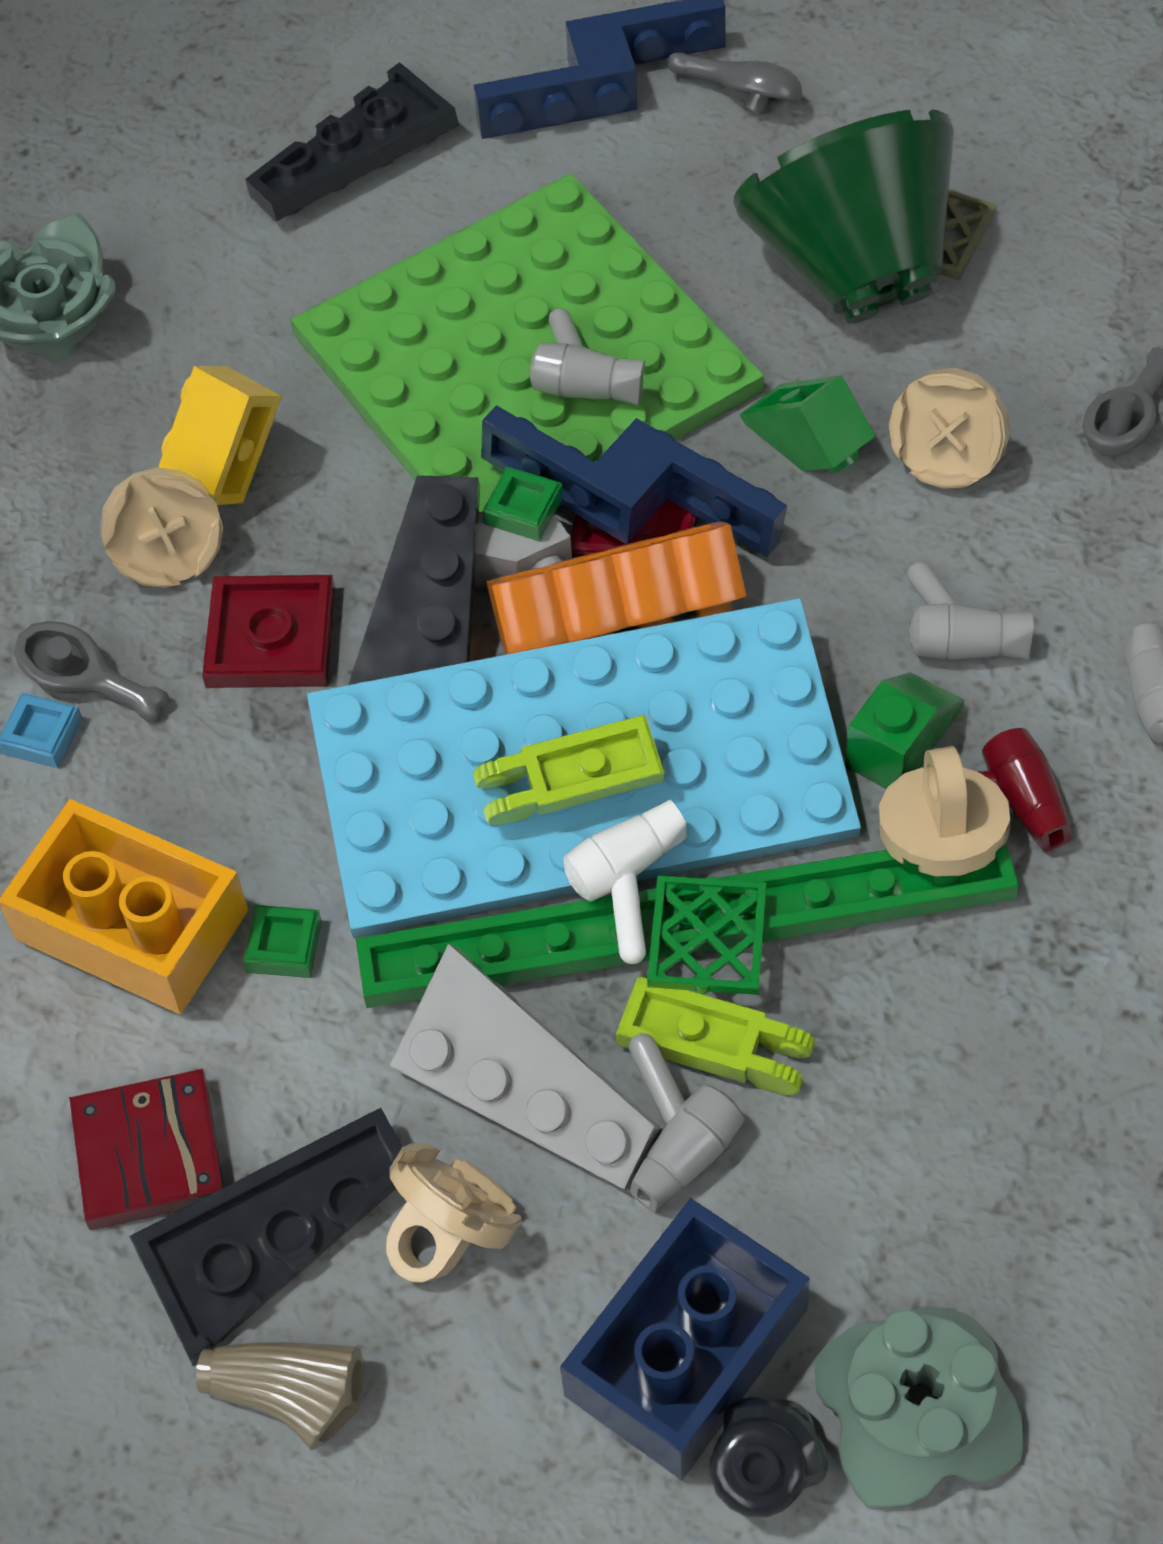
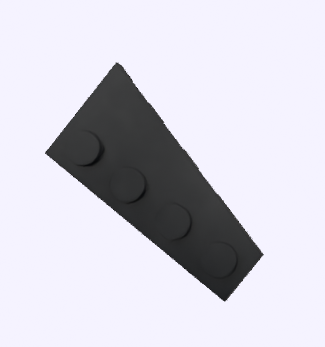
(367, 137)
(428, 585)
(257, 1234)

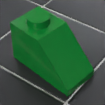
(812, 423)
(898, 727)

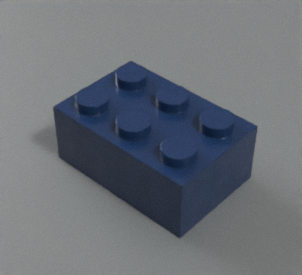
(685, 1337)

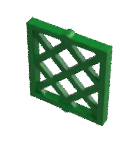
(703, 981)

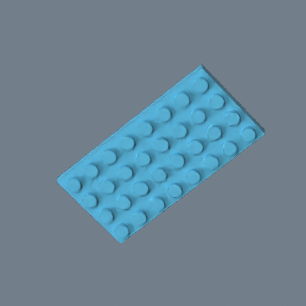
(731, 717)

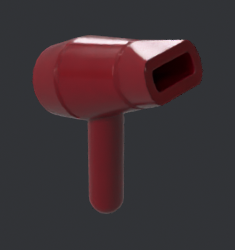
(1029, 785)

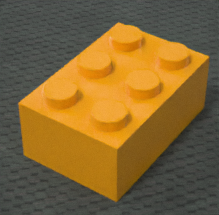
(124, 905)

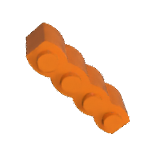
(619, 589)

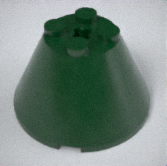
(859, 210)

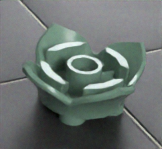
(53, 288)
(902, 1449)

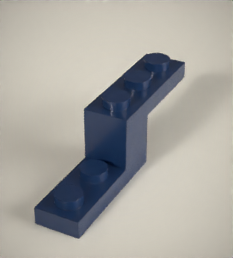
(600, 67)
(636, 480)

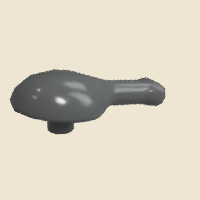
(756, 77)
(1126, 414)
(70, 662)

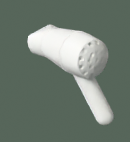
(614, 859)

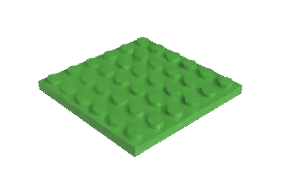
(457, 326)

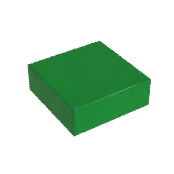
(522, 503)
(282, 941)

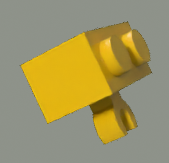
(220, 430)

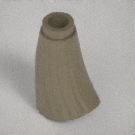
(301, 1384)

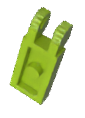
(573, 770)
(715, 1036)

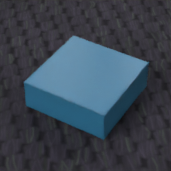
(39, 730)

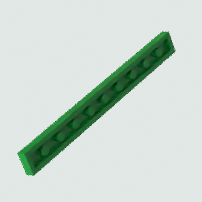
(584, 934)

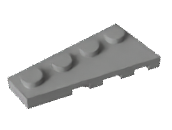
(506, 1065)

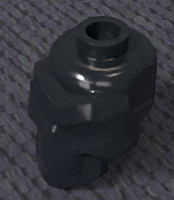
(766, 1456)

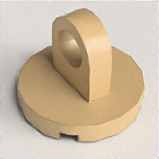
(949, 428)
(161, 527)
(944, 816)
(450, 1201)

